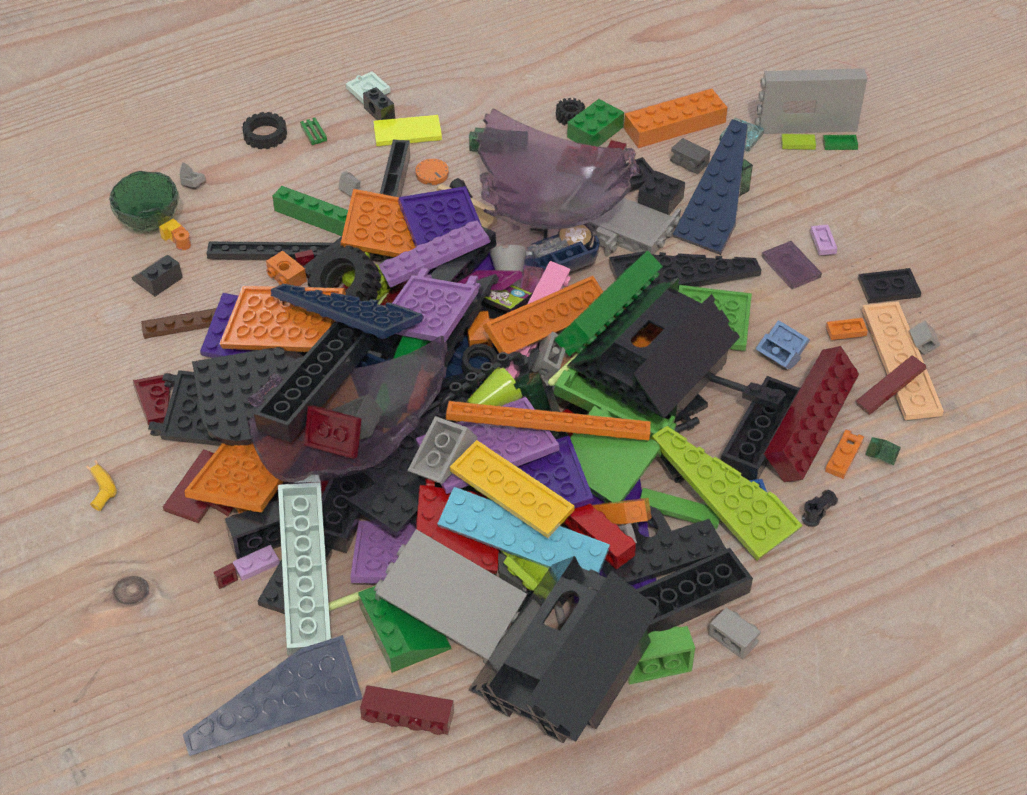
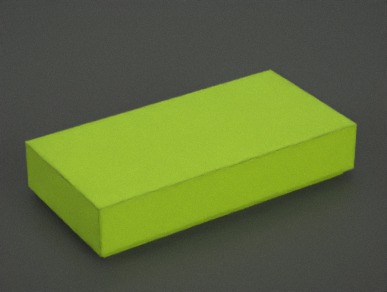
(798, 141)

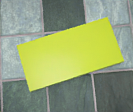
(411, 128)

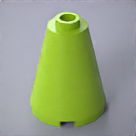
(496, 390)

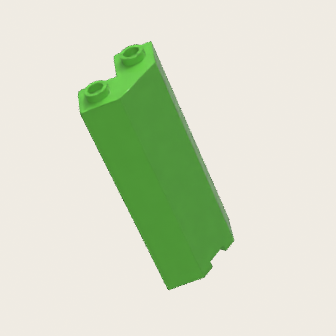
(577, 391)

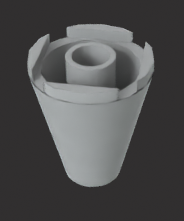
(509, 259)

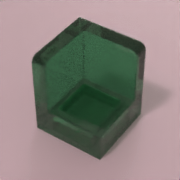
(883, 450)

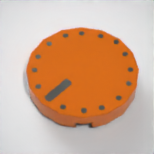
(432, 171)

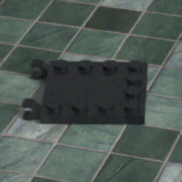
(183, 413)

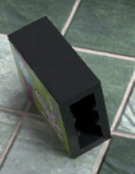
(505, 301)

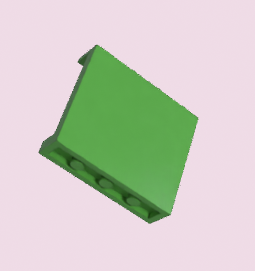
(613, 463)

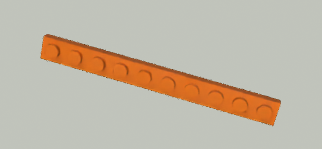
(548, 420)

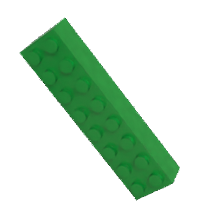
(609, 304)

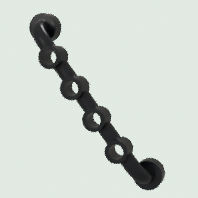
(472, 379)

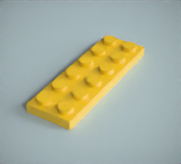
(512, 488)

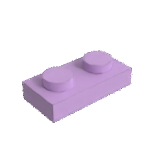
(823, 240)
(256, 563)

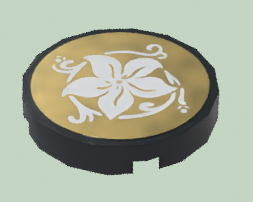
(577, 234)

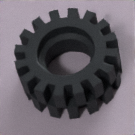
(568, 109)

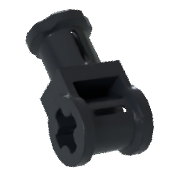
(816, 508)

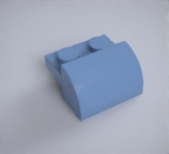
(783, 345)

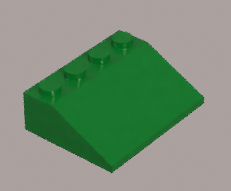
(399, 634)

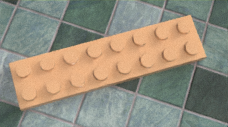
(895, 346)

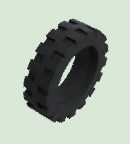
(260, 120)

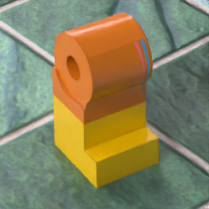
(176, 233)

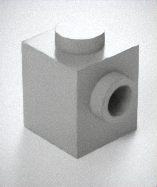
(924, 337)

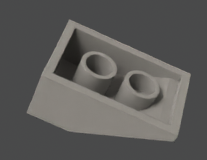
(440, 449)

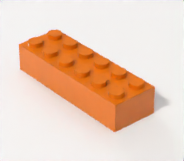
(675, 118)

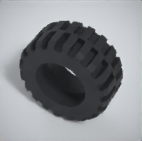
(342, 260)

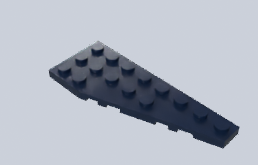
(714, 204)

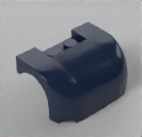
(572, 257)

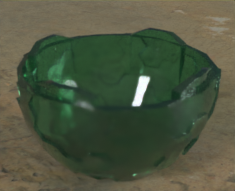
(144, 200)

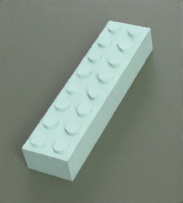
(303, 565)

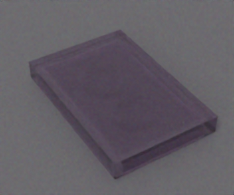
(791, 264)

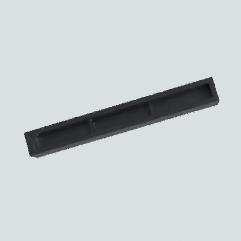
(396, 168)

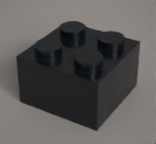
(661, 192)

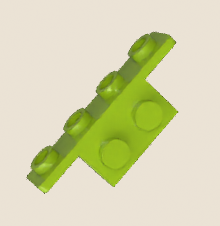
(527, 571)

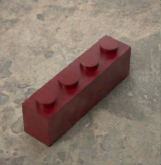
(407, 710)

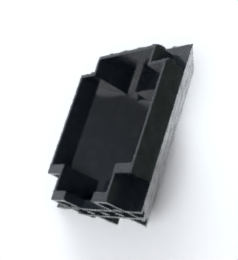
(669, 369)
(570, 673)

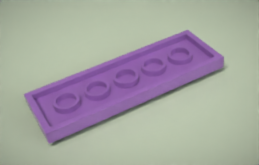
(434, 253)

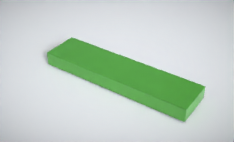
(680, 507)

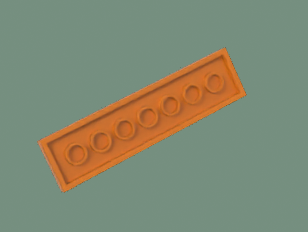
(539, 318)

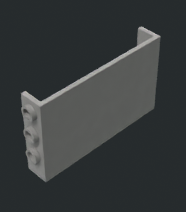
(637, 226)
(451, 594)

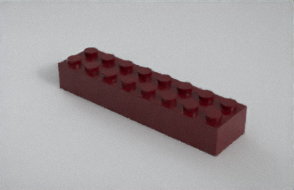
(811, 414)

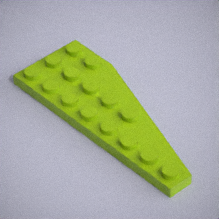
(747, 510)

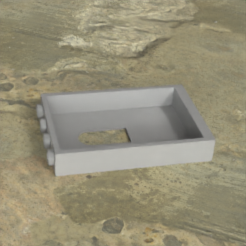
(837, 97)

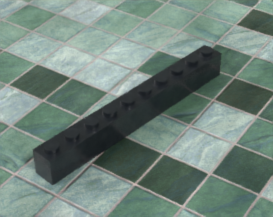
(450, 271)

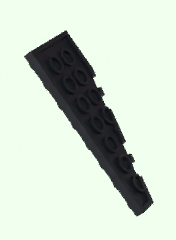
(691, 268)

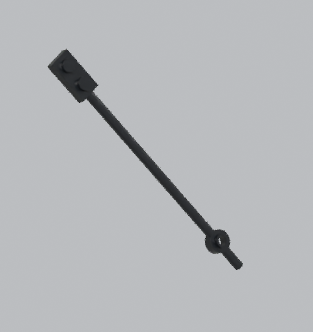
(754, 392)

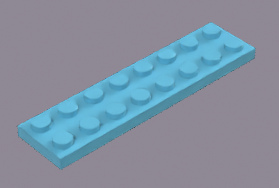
(498, 528)

